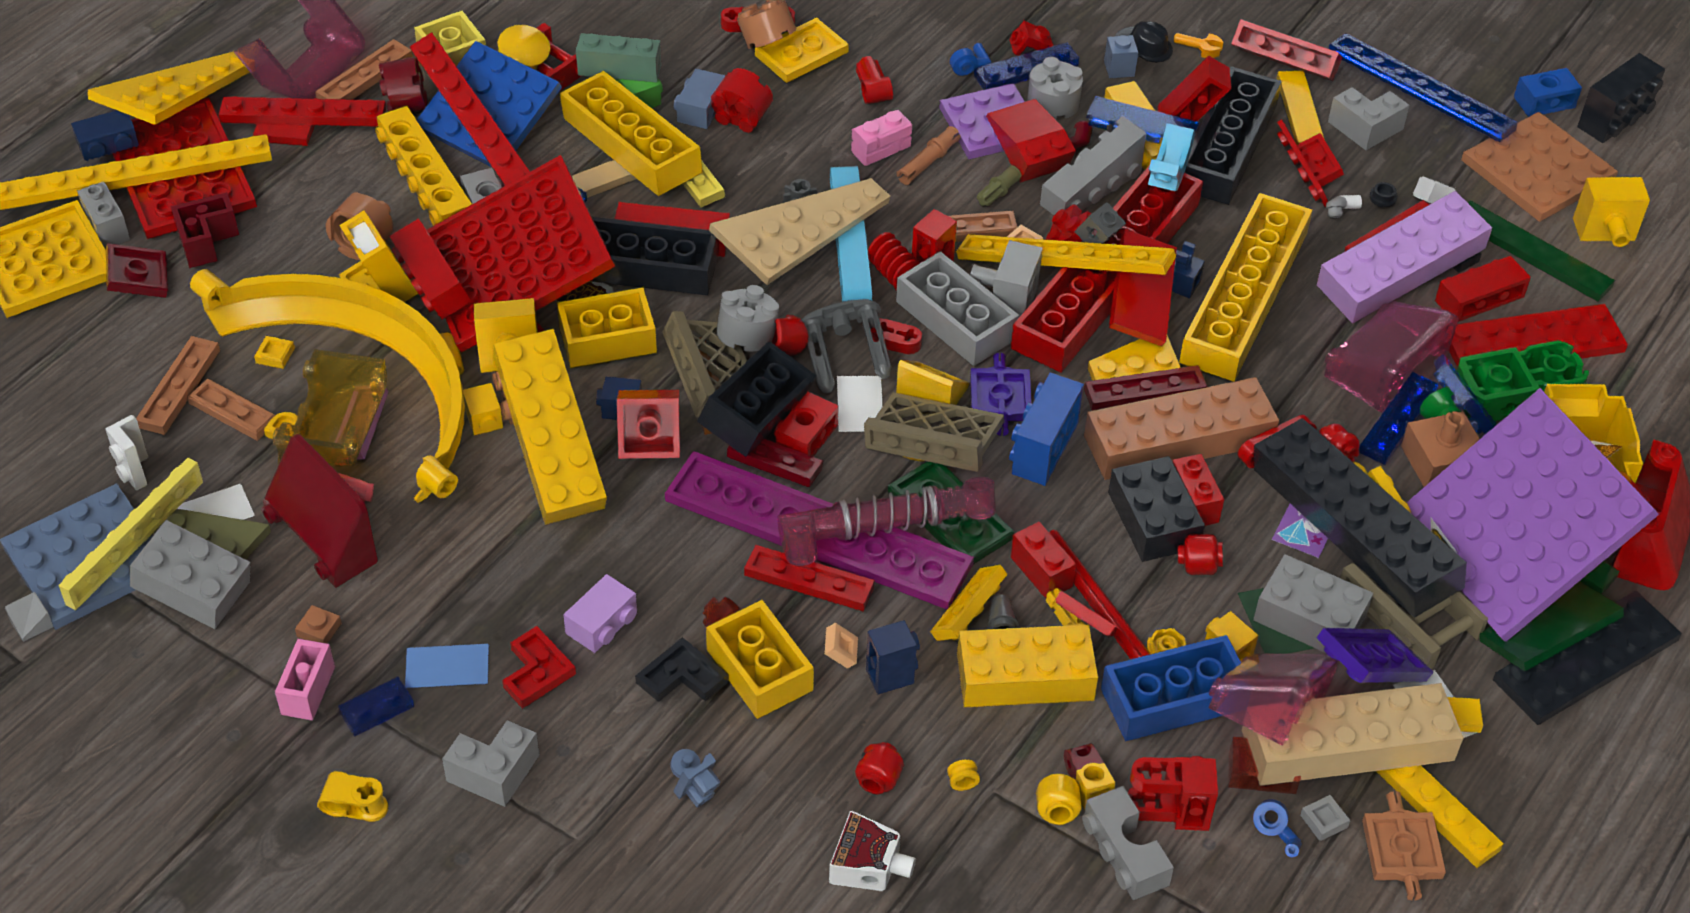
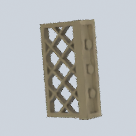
(692, 365)
(929, 442)

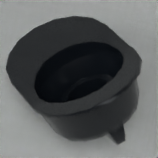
(1150, 41)

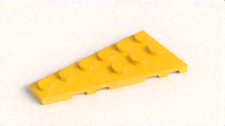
(170, 90)

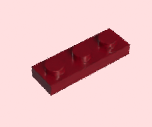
(781, 462)

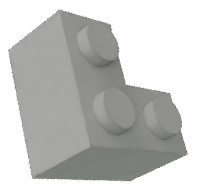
(1367, 120)
(492, 769)

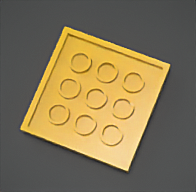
(48, 258)

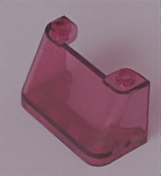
(1389, 349)
(1272, 691)

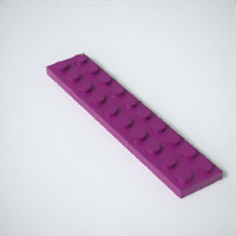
(753, 503)

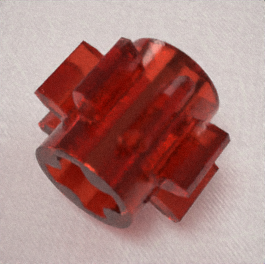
(718, 610)

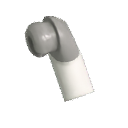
(1343, 202)

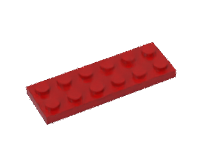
(1586, 328)

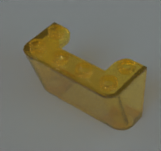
(338, 407)

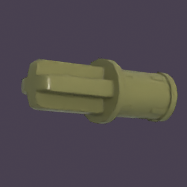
(999, 186)

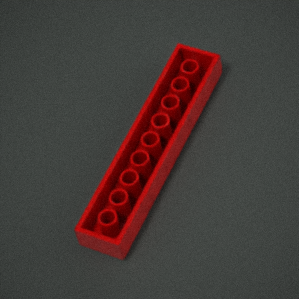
(1080, 298)

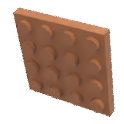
(1537, 166)

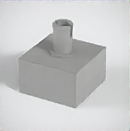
(1016, 276)

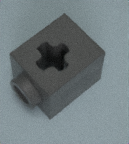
(1105, 221)

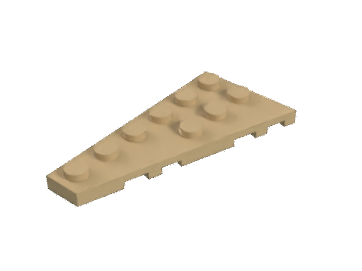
(790, 232)

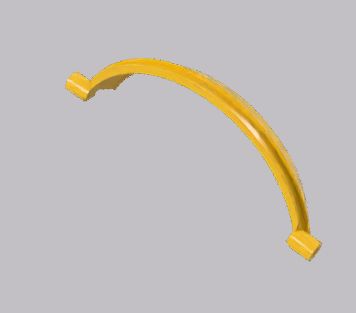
(359, 309)

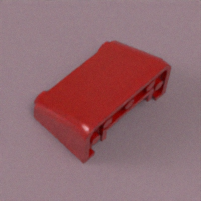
(1657, 550)

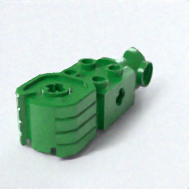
(1509, 377)

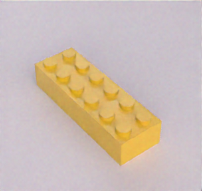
(631, 133)
(549, 426)

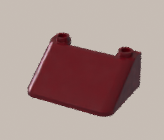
(321, 512)

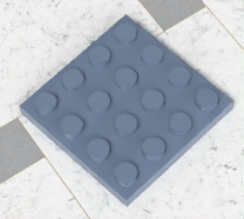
(60, 543)

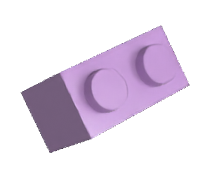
(600, 613)

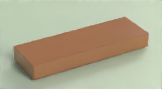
(985, 224)
(231, 409)

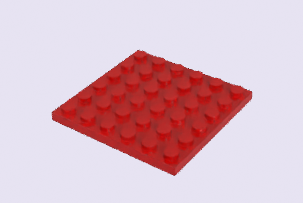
(521, 245)

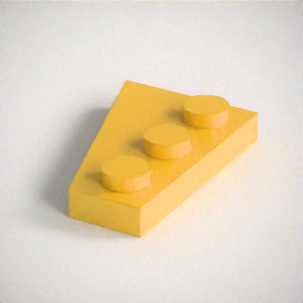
(1134, 359)

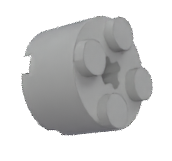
(1056, 87)
(747, 318)

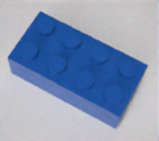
(1167, 687)

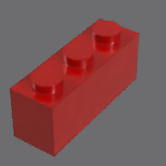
(1198, 91)
(1483, 288)

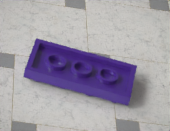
(1373, 655)

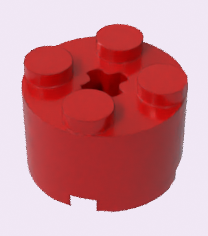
(741, 99)

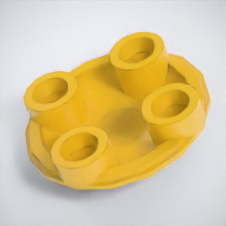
(524, 45)

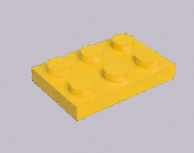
(802, 50)

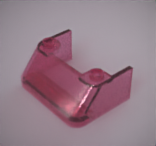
(333, 48)

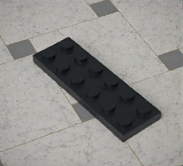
(1590, 662)

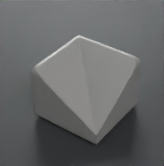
(28, 616)

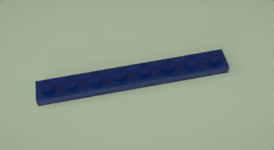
(1424, 88)

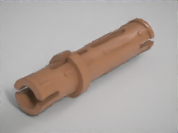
(935, 149)

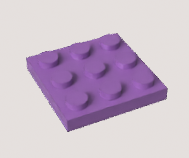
(969, 117)

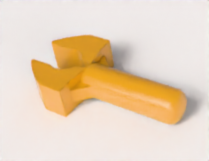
(1209, 46)

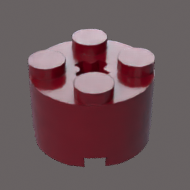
(403, 84)

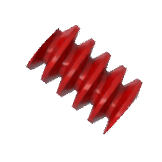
(890, 257)

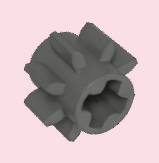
(798, 189)

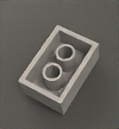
(190, 574)
(1307, 599)

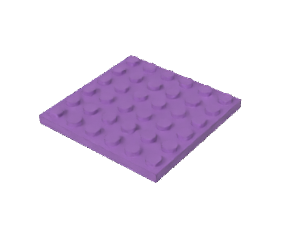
(1530, 512)

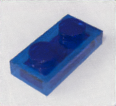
(376, 706)

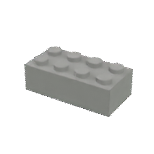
(956, 308)

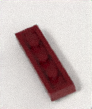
(1143, 386)

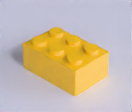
(607, 327)
(760, 659)

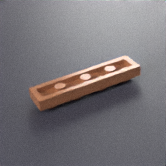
(363, 74)
(177, 385)

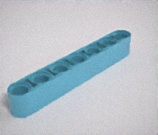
(852, 246)

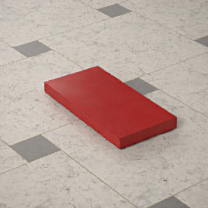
(1142, 299)

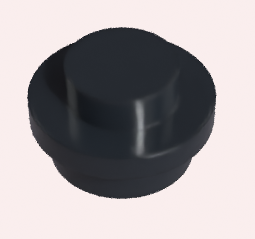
(1383, 194)

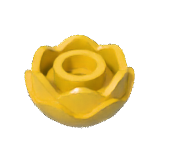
(1165, 638)

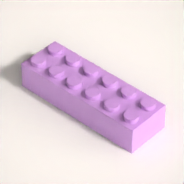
(1403, 256)

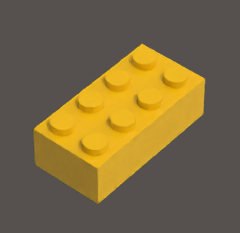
(1026, 665)

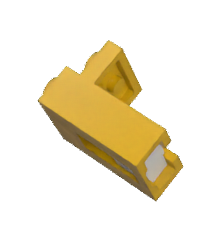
(378, 263)

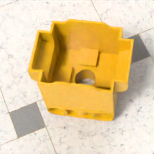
(1601, 420)

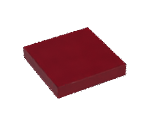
(136, 270)

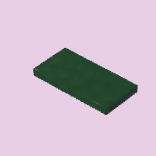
(963, 533)
(1559, 626)

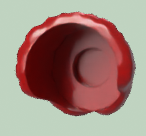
(790, 335)

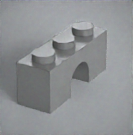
(1136, 867)

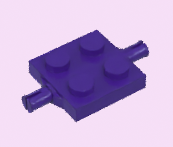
(1001, 390)

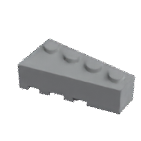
(1097, 170)

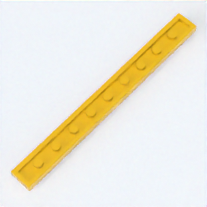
(135, 171)

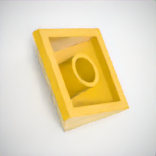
(929, 383)

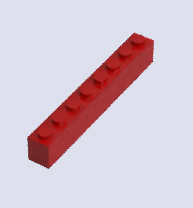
(469, 109)

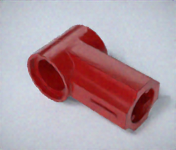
(873, 83)

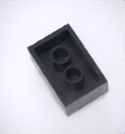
(1621, 98)
(1154, 507)

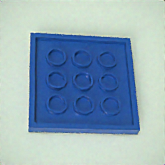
(506, 88)

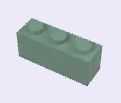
(619, 57)

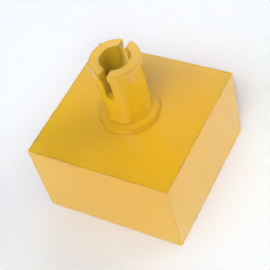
(1611, 209)
(499, 323)

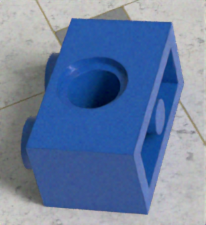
(1547, 92)

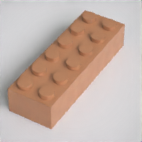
(1179, 425)

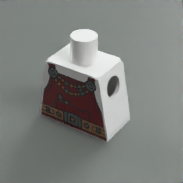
(868, 855)

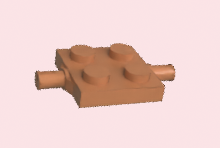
(1403, 846)

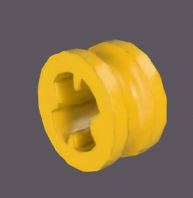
(963, 775)

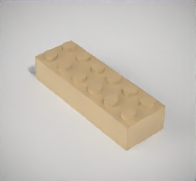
(1361, 735)

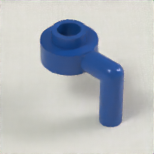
(964, 60)
(1277, 827)

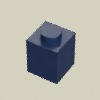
(607, 395)

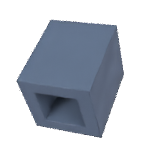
(1121, 56)

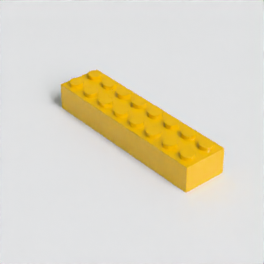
(1245, 287)

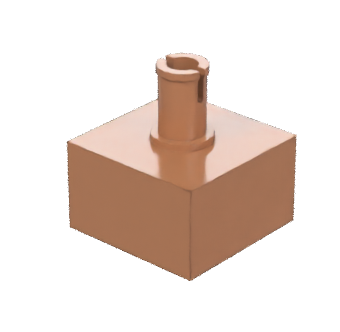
(1437, 443)

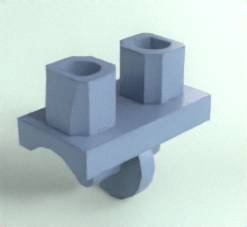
(694, 778)

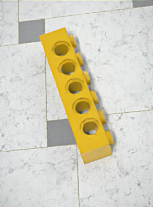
(421, 165)

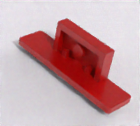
(1316, 161)

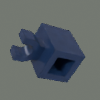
(1187, 271)

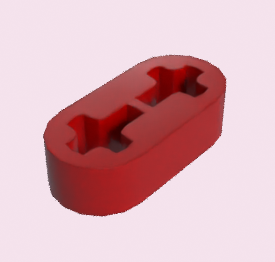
(896, 336)

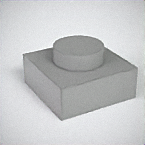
(1325, 817)

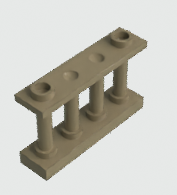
(1389, 616)

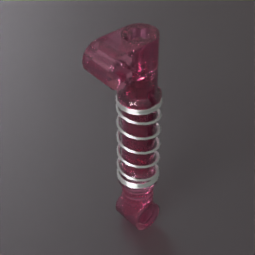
(803, 529)

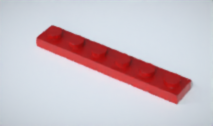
(301, 111)

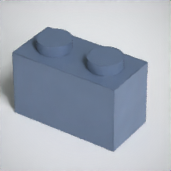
(695, 100)

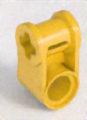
(350, 795)

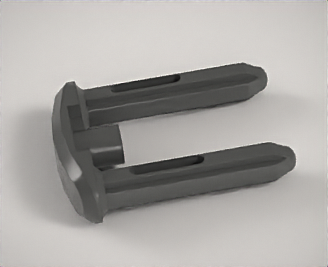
(839, 316)

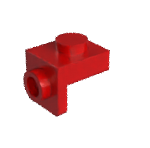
(1031, 36)

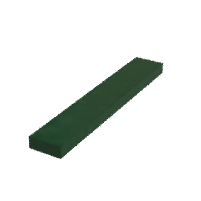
(1545, 256)

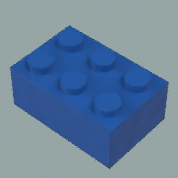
(1046, 428)

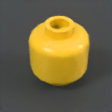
(1058, 799)

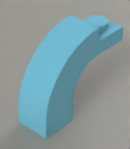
(1172, 158)

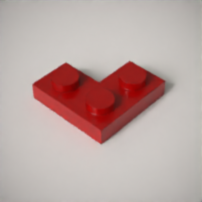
(1065, 224)
(543, 669)

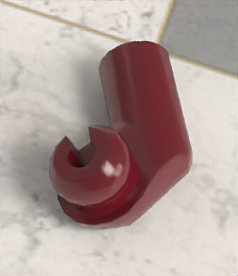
(1082, 134)

